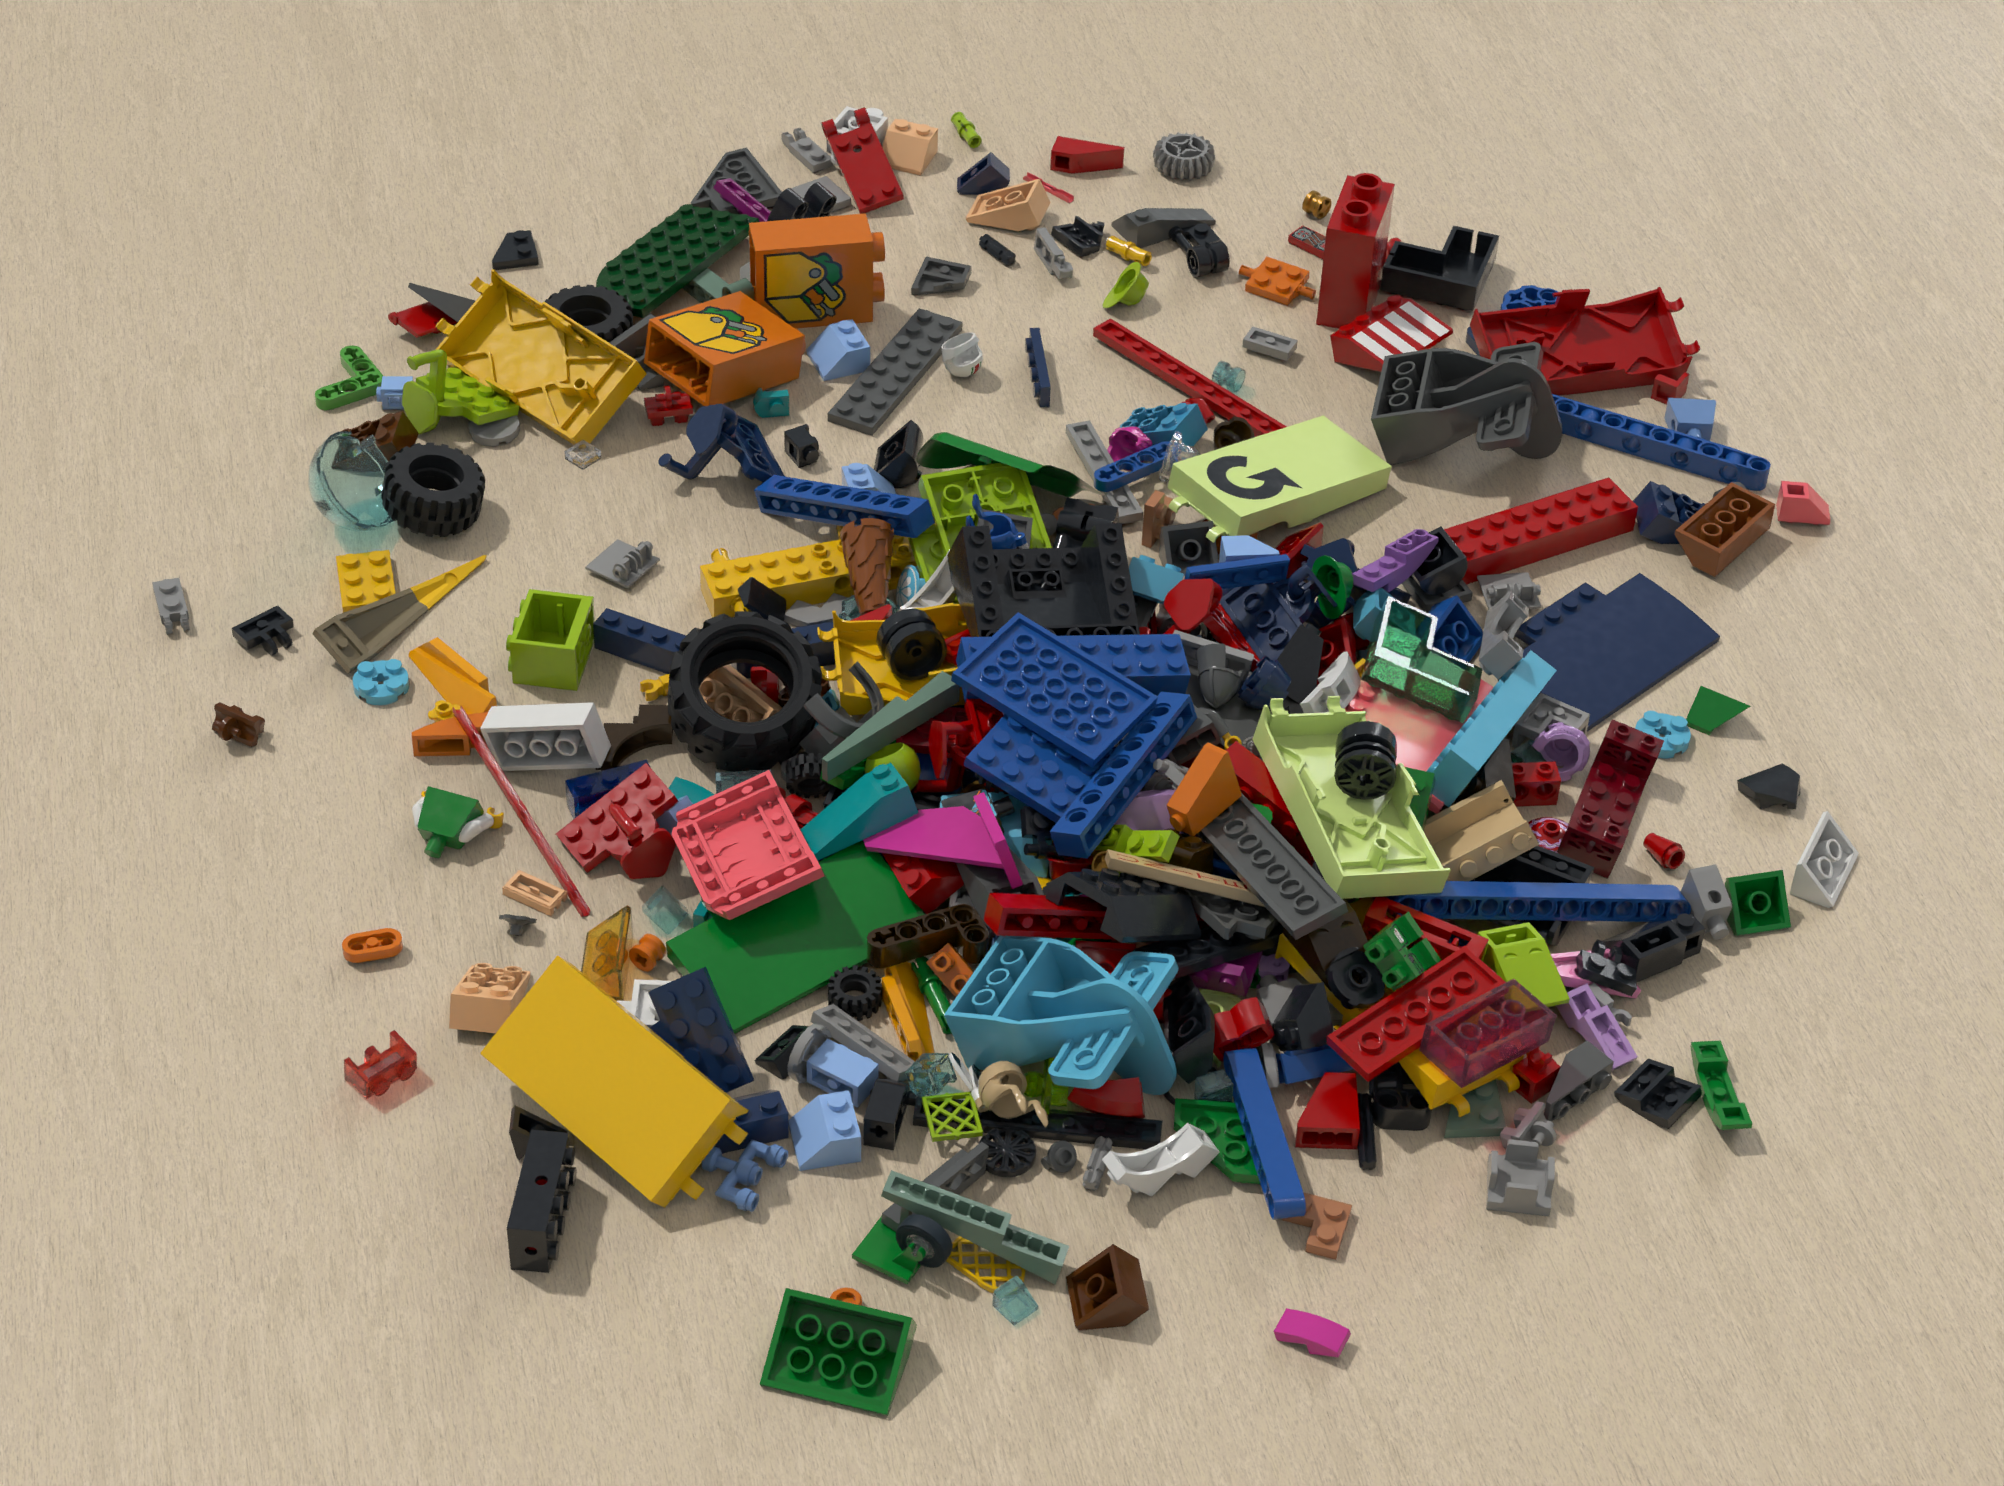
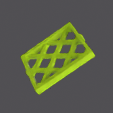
(955, 1133)

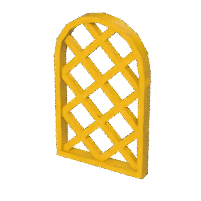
(963, 1268)

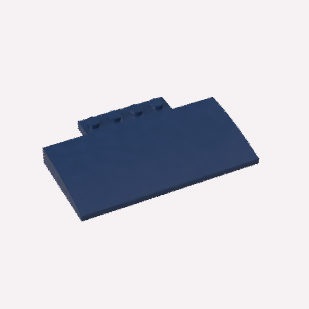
(1613, 644)

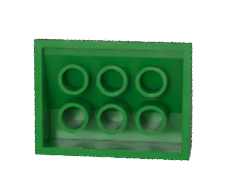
(838, 1351)

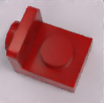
(766, 682)

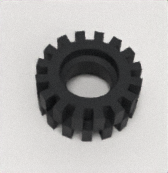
(804, 776)
(855, 981)

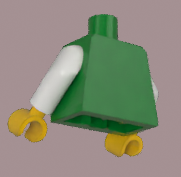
(450, 820)

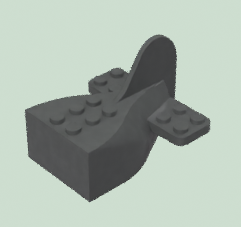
(1448, 394)

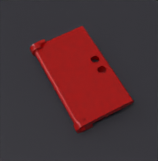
(420, 319)

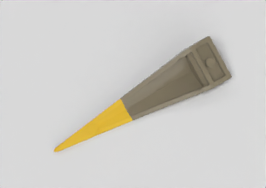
(369, 629)

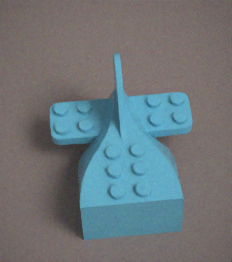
(1054, 1001)

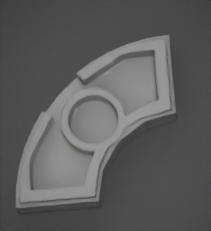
(1269, 1063)

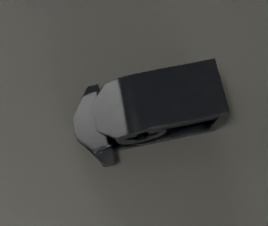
(886, 1113)

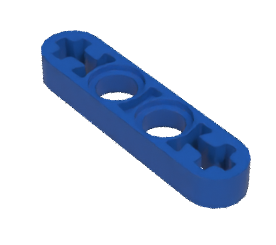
(1111, 478)

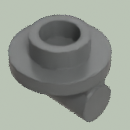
(1060, 1157)

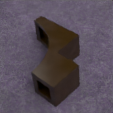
(648, 729)

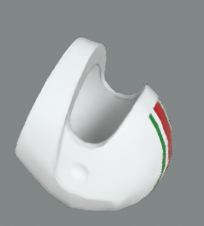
(962, 355)

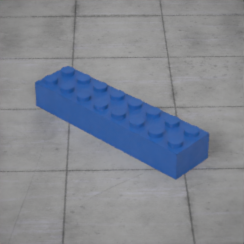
(1148, 660)

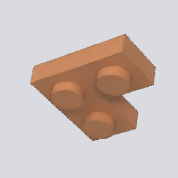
(1156, 516)
(1327, 1224)

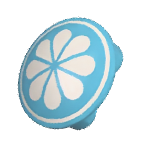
(908, 585)

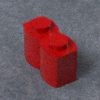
(1241, 1027)

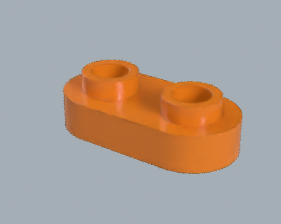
(372, 945)

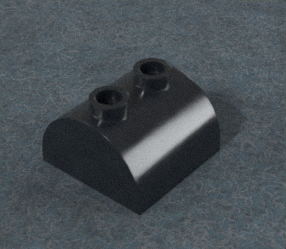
(898, 455)
(1442, 567)

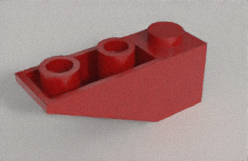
(1084, 156)

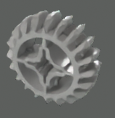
(1184, 156)

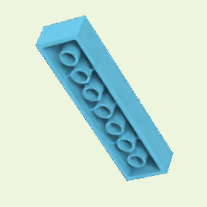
(1488, 726)

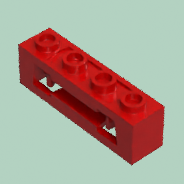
(1434, 929)

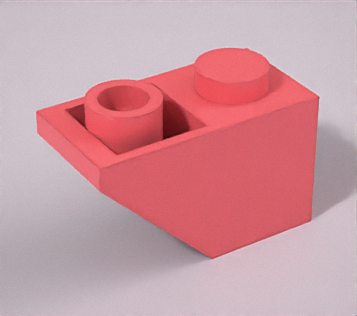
(1801, 504)

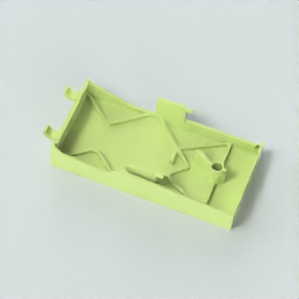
(1356, 842)

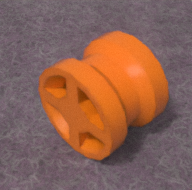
(647, 952)

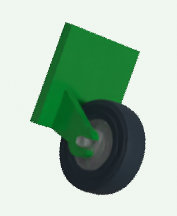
(901, 1253)

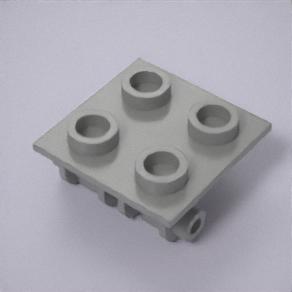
(624, 562)
(1498, 585)

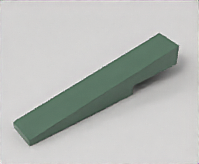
(890, 724)
(979, 1225)

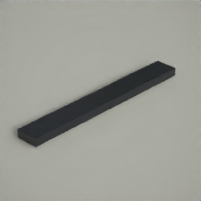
(1061, 1126)

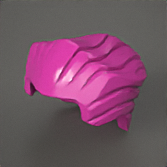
(1126, 442)

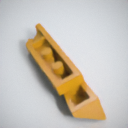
(453, 676)
(907, 1010)

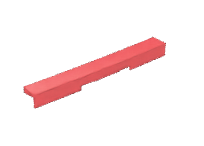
(1051, 189)

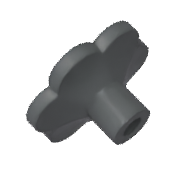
(517, 923)

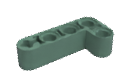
(710, 286)

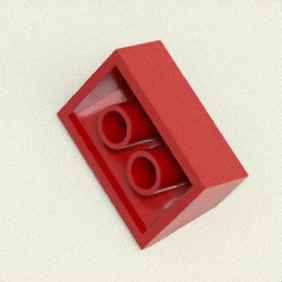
(925, 880)

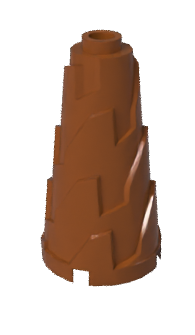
(868, 560)

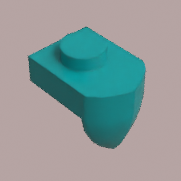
(771, 403)

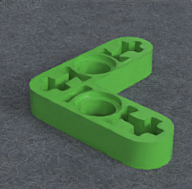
(363, 382)

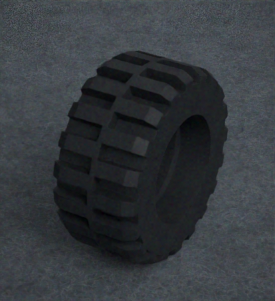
(595, 308)
(427, 510)

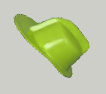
(1128, 288)

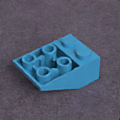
(1162, 422)

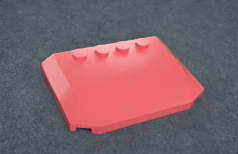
(744, 847)

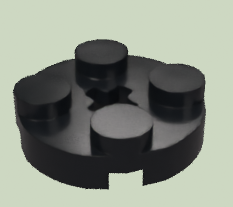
(1345, 988)

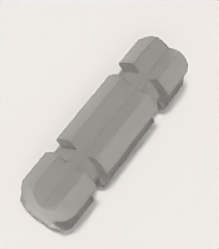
(1096, 1166)

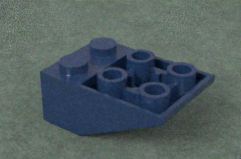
(1663, 512)

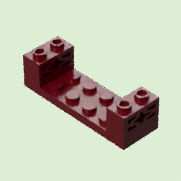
(1610, 797)

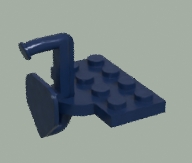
(719, 428)
(1343, 551)
(1273, 612)
(700, 1030)

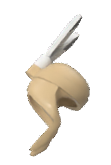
(999, 1089)

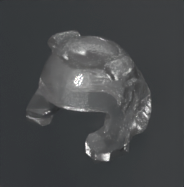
(1174, 453)

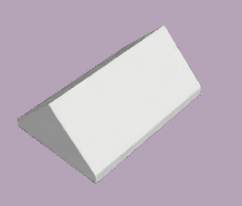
(1824, 864)

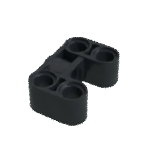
(816, 203)
(1398, 1107)

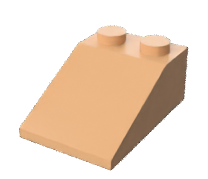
(1011, 207)

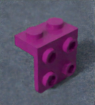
(1229, 977)

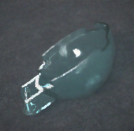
(348, 482)

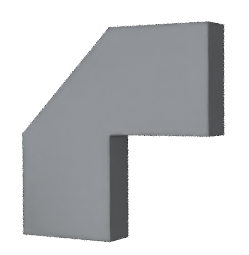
(805, 614)

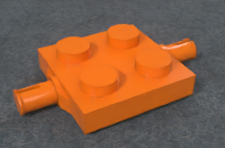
(1277, 281)

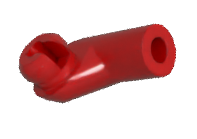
(1205, 410)

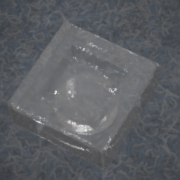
(582, 454)

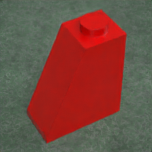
(1331, 1114)

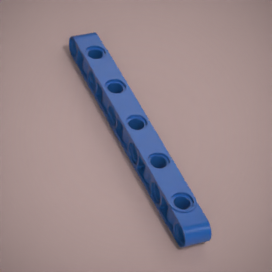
(1661, 444)

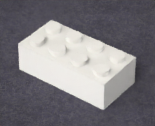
(546, 736)

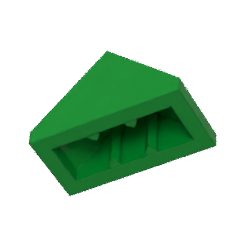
(1712, 710)

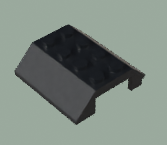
(1540, 866)
(1135, 905)

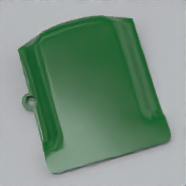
(951, 451)

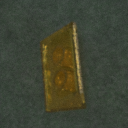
(607, 953)

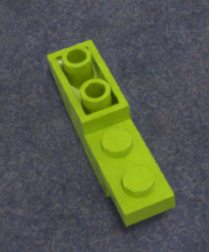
(1148, 844)

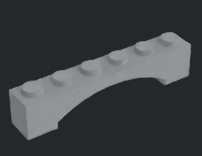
(1498, 648)

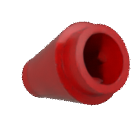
(1665, 851)

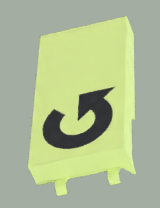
(1277, 478)

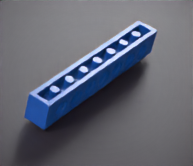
(842, 504)
(1122, 776)

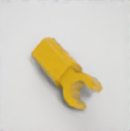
(654, 688)

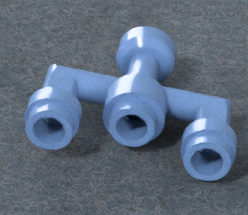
(744, 1171)

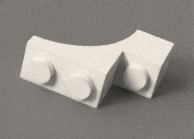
(936, 591)
(1150, 1169)

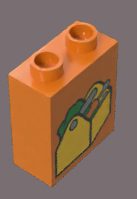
(817, 269)
(724, 349)

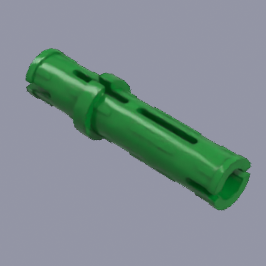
(932, 987)

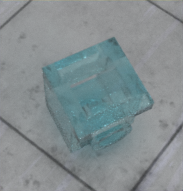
(930, 1074)

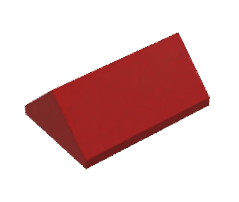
(1294, 543)

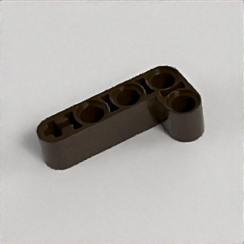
(928, 935)

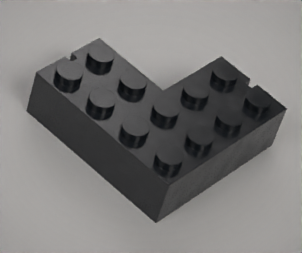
(1445, 276)

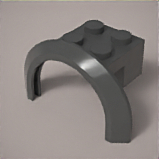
(838, 724)

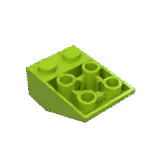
(1523, 955)

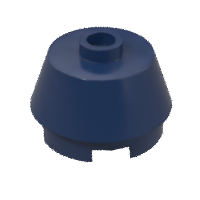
(1265, 682)

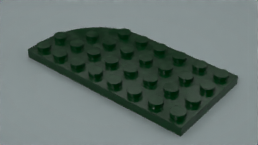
(672, 255)

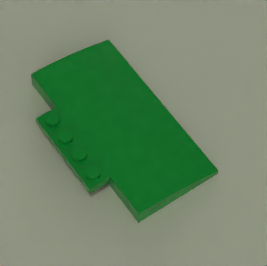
(797, 939)

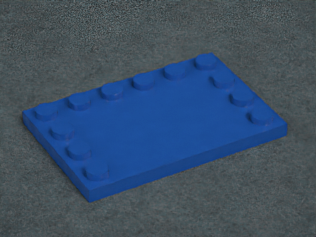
(1054, 689)

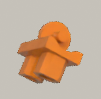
(950, 968)

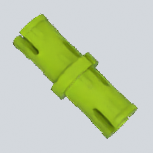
(971, 136)

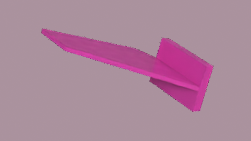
(950, 836)

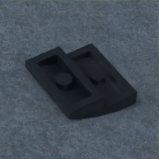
(1657, 1093)

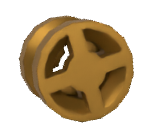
(1316, 204)

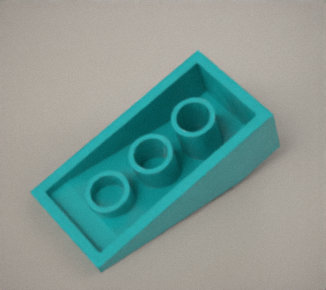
(861, 811)

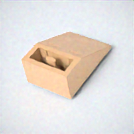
(487, 997)

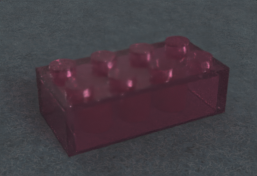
(1487, 1033)

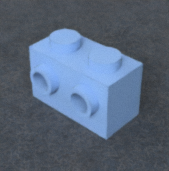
(841, 1069)

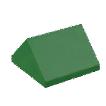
(1757, 902)

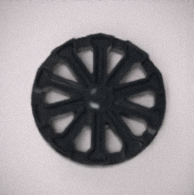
(1009, 1152)

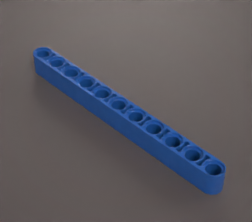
(1550, 901)

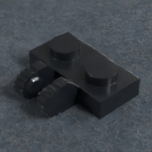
(263, 628)
(1606, 971)

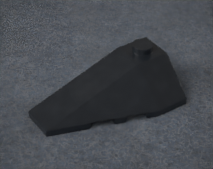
(1189, 1029)

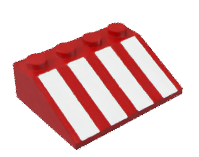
(1385, 330)

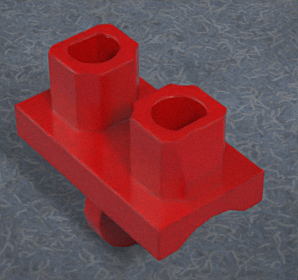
(668, 405)

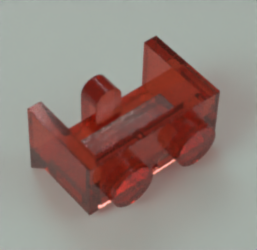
(382, 1068)

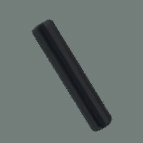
(1366, 1140)

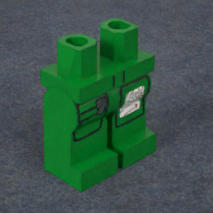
(1392, 957)

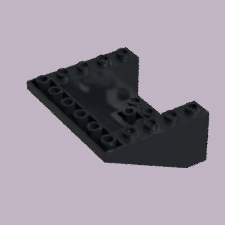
(1058, 588)

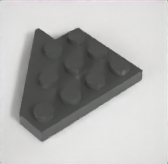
(746, 172)
(1232, 916)

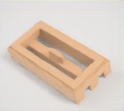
(532, 896)

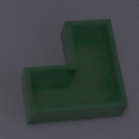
(1410, 668)

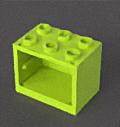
(551, 639)

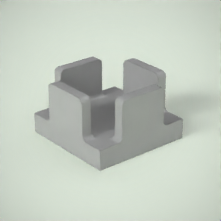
(1520, 1180)

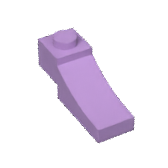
(1597, 1025)

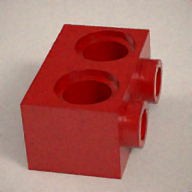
(1536, 783)

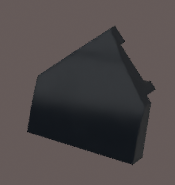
(1080, 236)
(1773, 786)

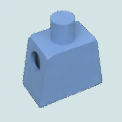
(1691, 416)

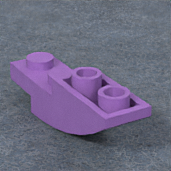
(1398, 563)

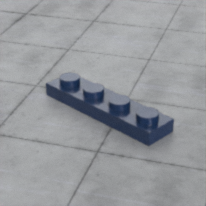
(1039, 370)

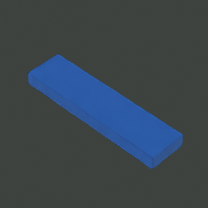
(1242, 572)

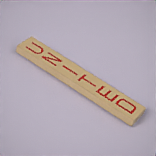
(1180, 876)

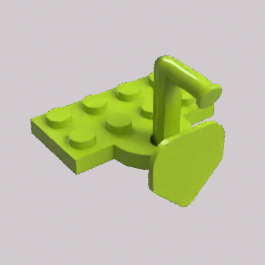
(450, 394)

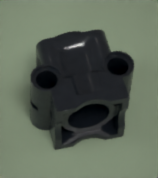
(1078, 520)

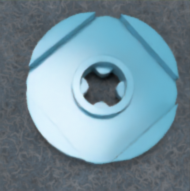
(370, 673)
(1673, 727)

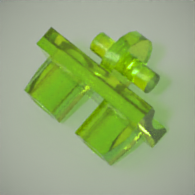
(1043, 1086)

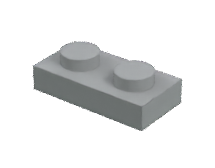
(1270, 343)

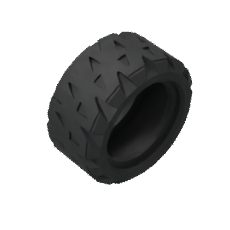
(742, 640)

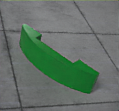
(1717, 1089)

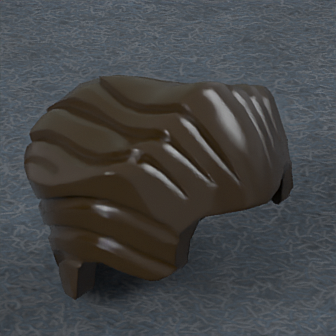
(1232, 432)

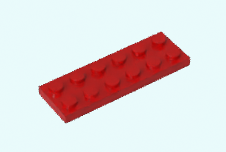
(1398, 1021)

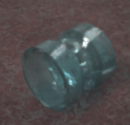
(1230, 377)

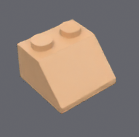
(910, 146)

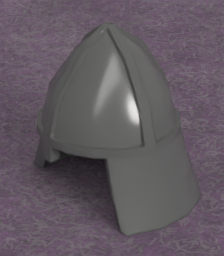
(1215, 680)

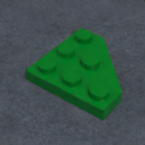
(1225, 1130)

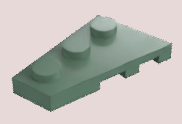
(1485, 1114)

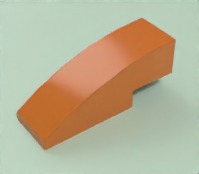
(446, 737)

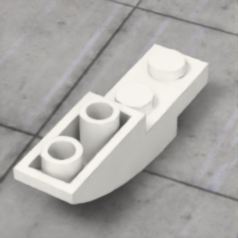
(1338, 680)

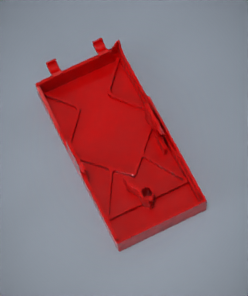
(1593, 344)

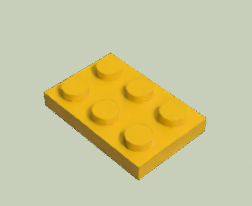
(364, 578)

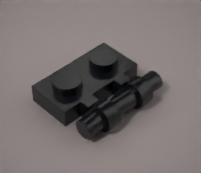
(1038, 827)

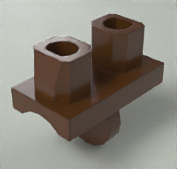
(235, 724)

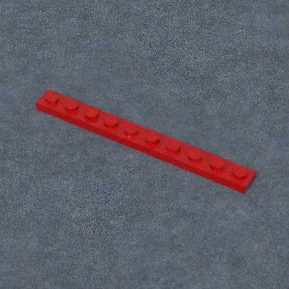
(1183, 376)

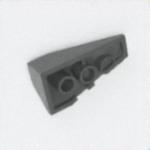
(1153, 224)
(451, 304)

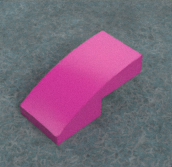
(1318, 1333)

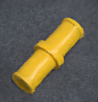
(1128, 250)

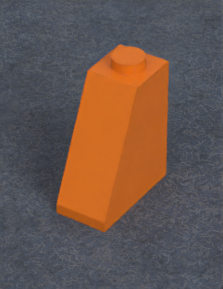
(1204, 791)

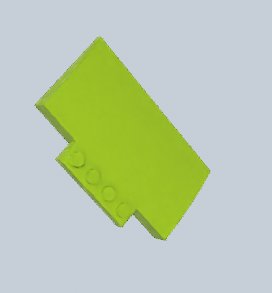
(951, 498)

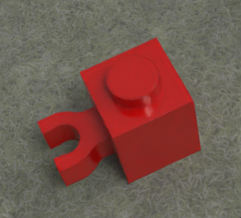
(1536, 1075)

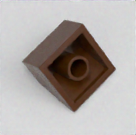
(1107, 1290)

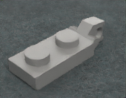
(1051, 255)

